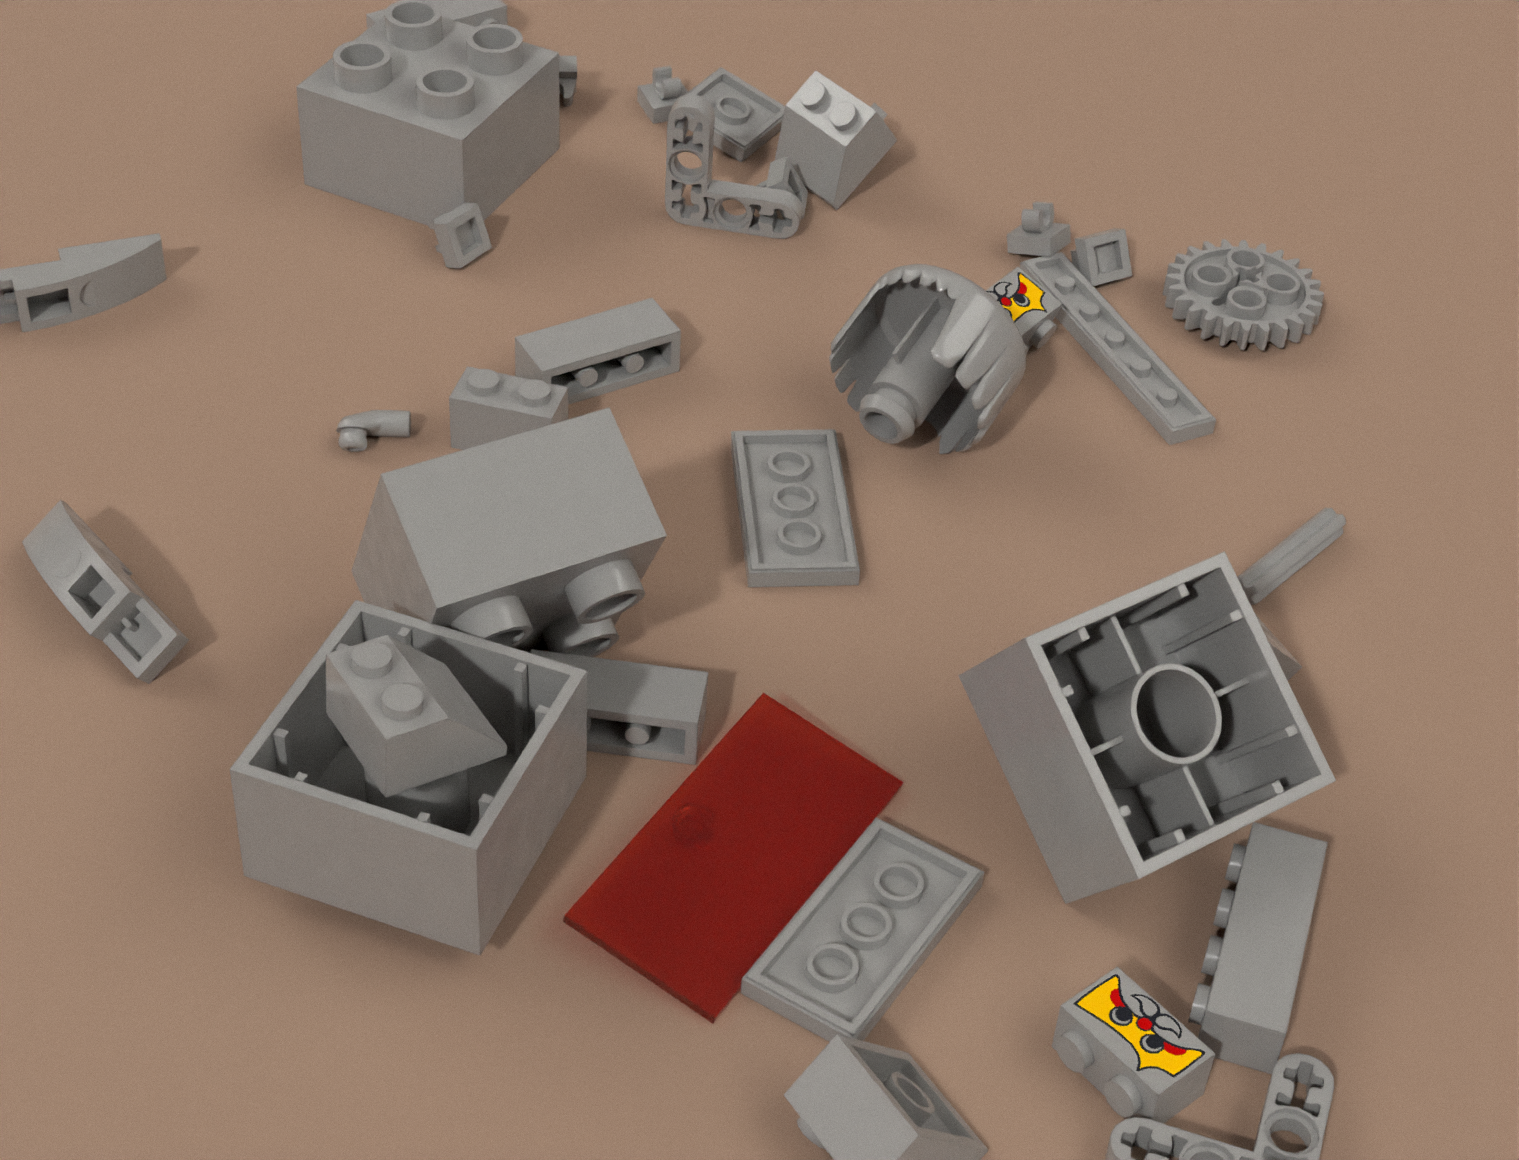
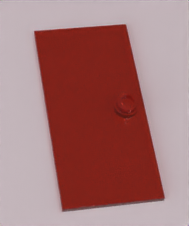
(733, 856)

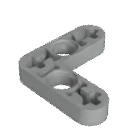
(709, 193)
(1277, 1114)

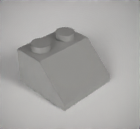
(831, 139)
(405, 715)
(877, 1106)

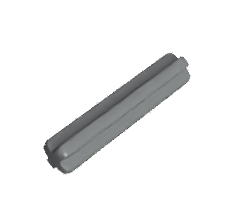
(1291, 554)

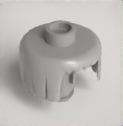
(928, 352)

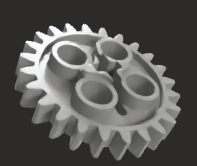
(1243, 294)

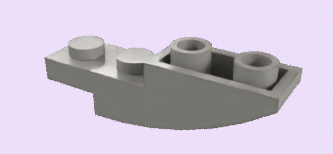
(82, 282)
(101, 593)

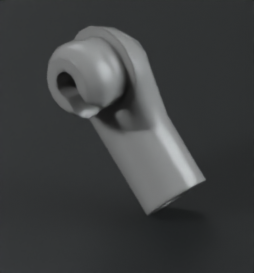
(375, 423)

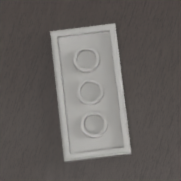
(793, 509)
(862, 933)

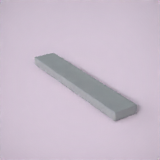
(1121, 352)

